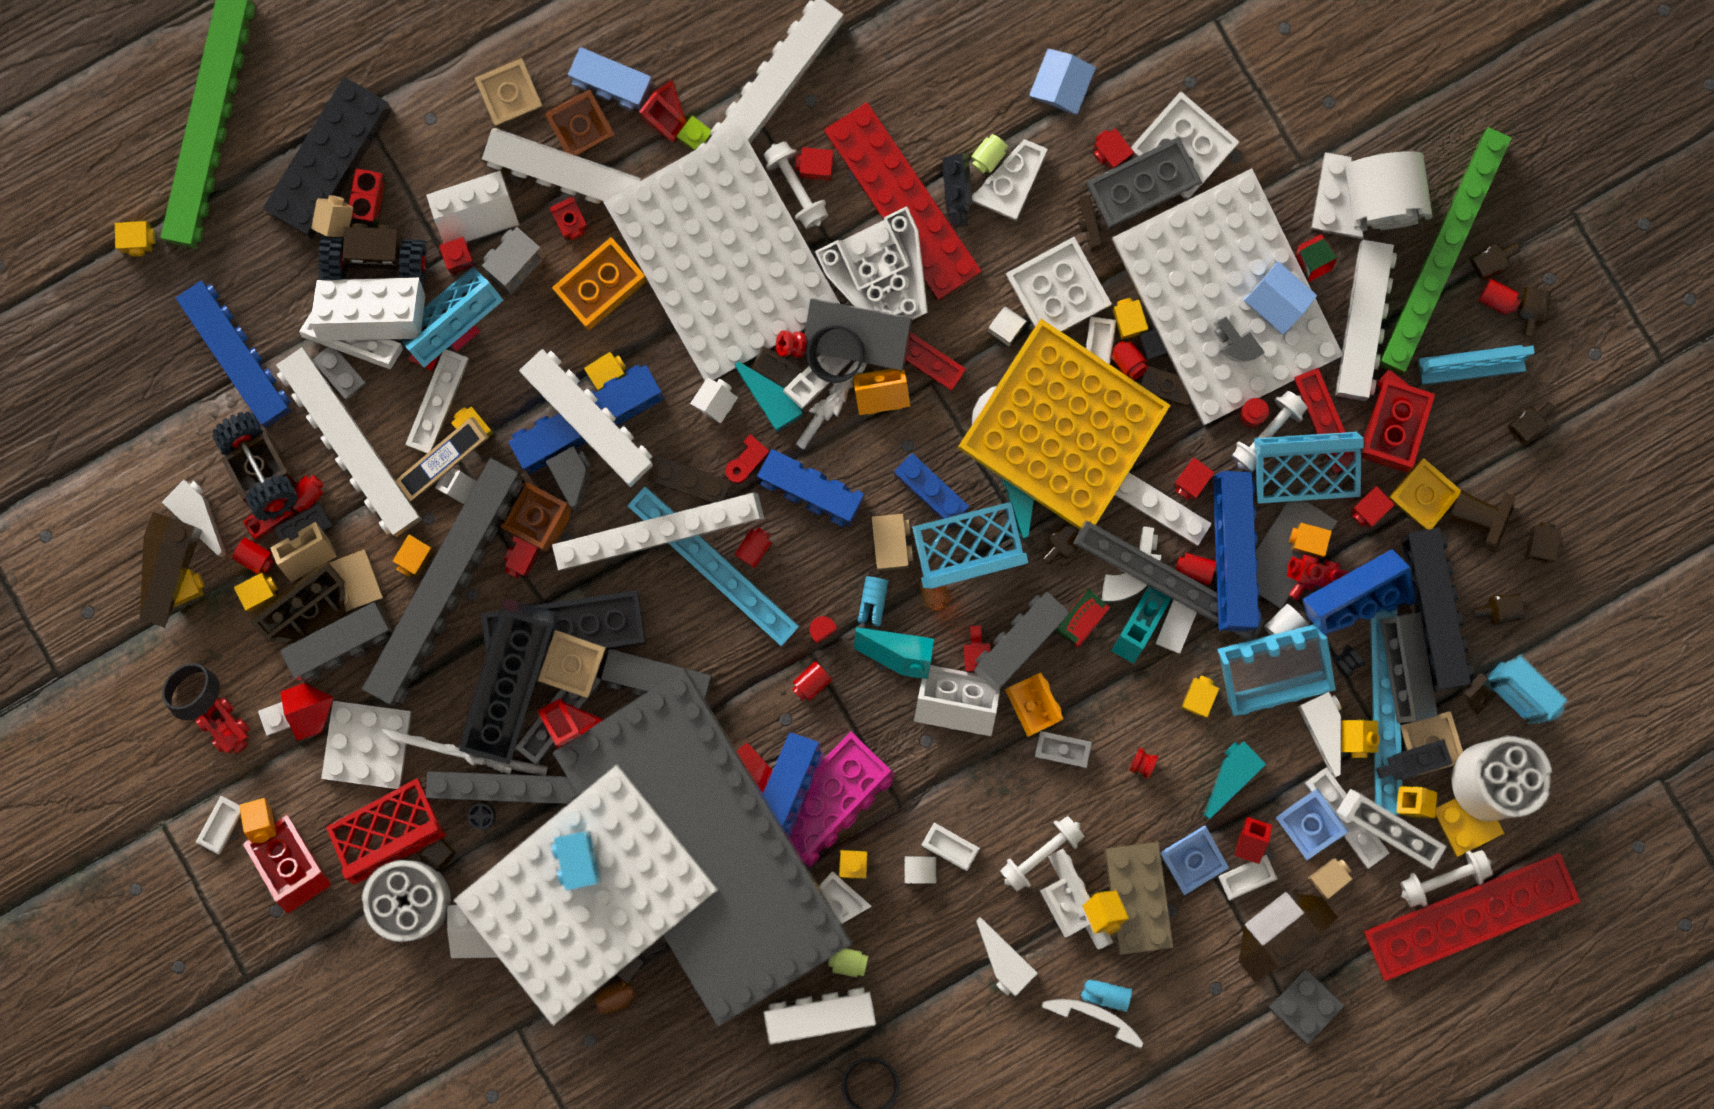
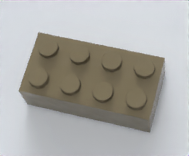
(1139, 881)

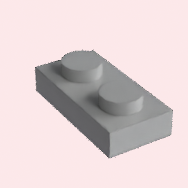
(339, 372)
(1063, 749)

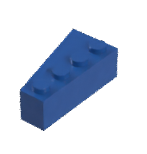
(810, 488)
(1361, 593)
(792, 779)

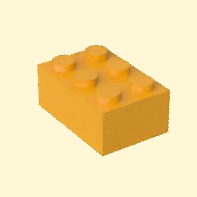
(599, 284)

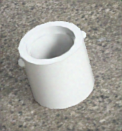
(1285, 620)

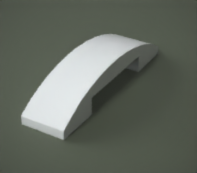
(808, 385)
(1063, 1006)

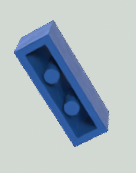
(930, 489)

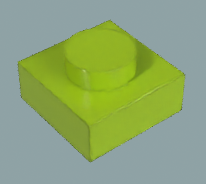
(694, 133)

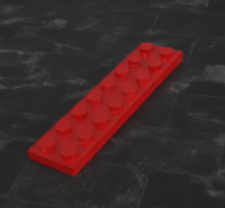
(894, 185)
(1471, 916)

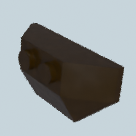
(304, 607)
(1282, 931)

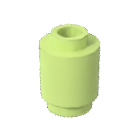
(989, 154)
(849, 963)

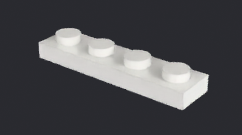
(380, 352)
(437, 401)
(1163, 509)
(1363, 842)

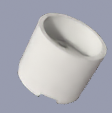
(1388, 190)
(1482, 784)
(426, 892)

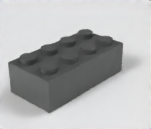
(338, 642)

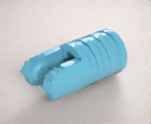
(875, 594)
(1107, 995)

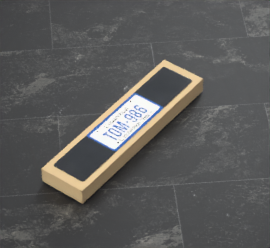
(442, 459)

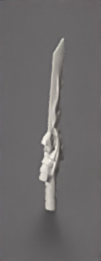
(828, 407)
(472, 759)

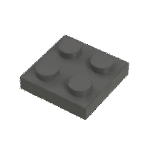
(1306, 1006)

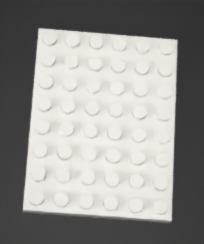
(720, 253)
(1201, 267)
(579, 938)

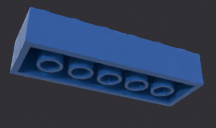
(555, 435)

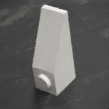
(193, 508)
(1324, 724)
(1007, 965)

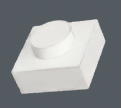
(273, 719)

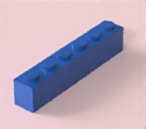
(234, 354)
(1236, 551)

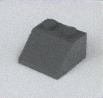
(572, 475)

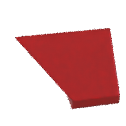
(664, 112)
(305, 710)
(566, 721)

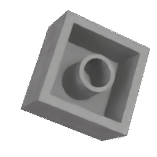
(513, 260)

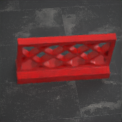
(390, 852)

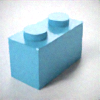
(576, 860)

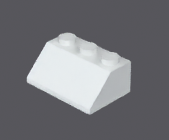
(473, 208)
(957, 701)
(464, 937)

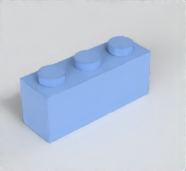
(609, 79)

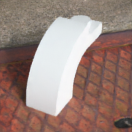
(1123, 586)

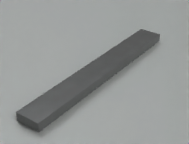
(1154, 574)

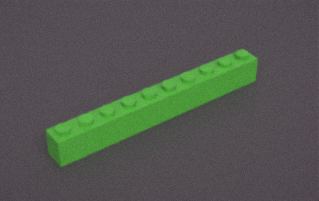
(206, 122)
(1444, 251)

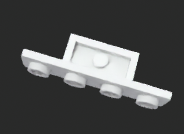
(1066, 900)

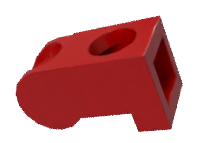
(741, 469)
(261, 528)

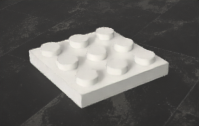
(1201, 135)
(1059, 287)
(360, 750)

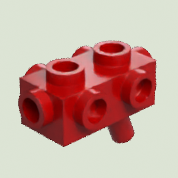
(1309, 572)
(227, 731)

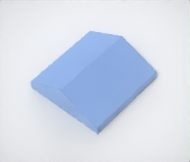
(1062, 81)
(1280, 298)
(1312, 824)
(1194, 860)

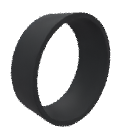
(813, 361)
(202, 703)
(850, 1103)

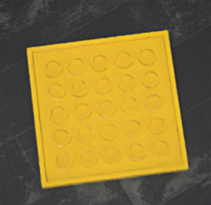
(1064, 426)

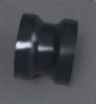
(1348, 661)
(477, 816)

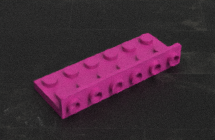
(839, 791)

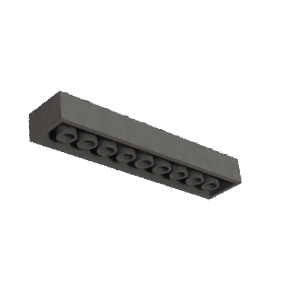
(444, 582)

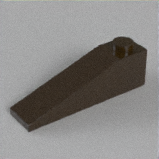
(166, 557)

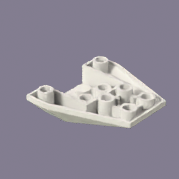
(880, 267)

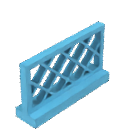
(460, 315)
(1473, 364)
(1304, 445)
(975, 567)

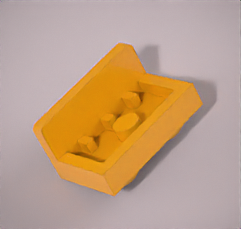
(1034, 704)

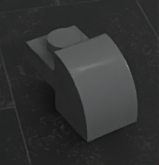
(1239, 347)

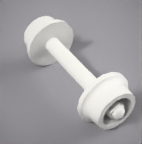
(779, 156)
(1292, 407)
(1068, 832)
(1477, 865)

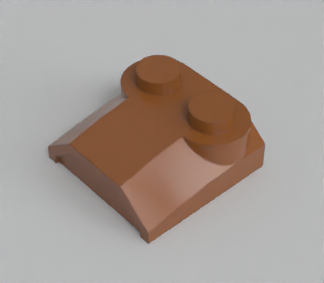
(579, 123)
(537, 517)

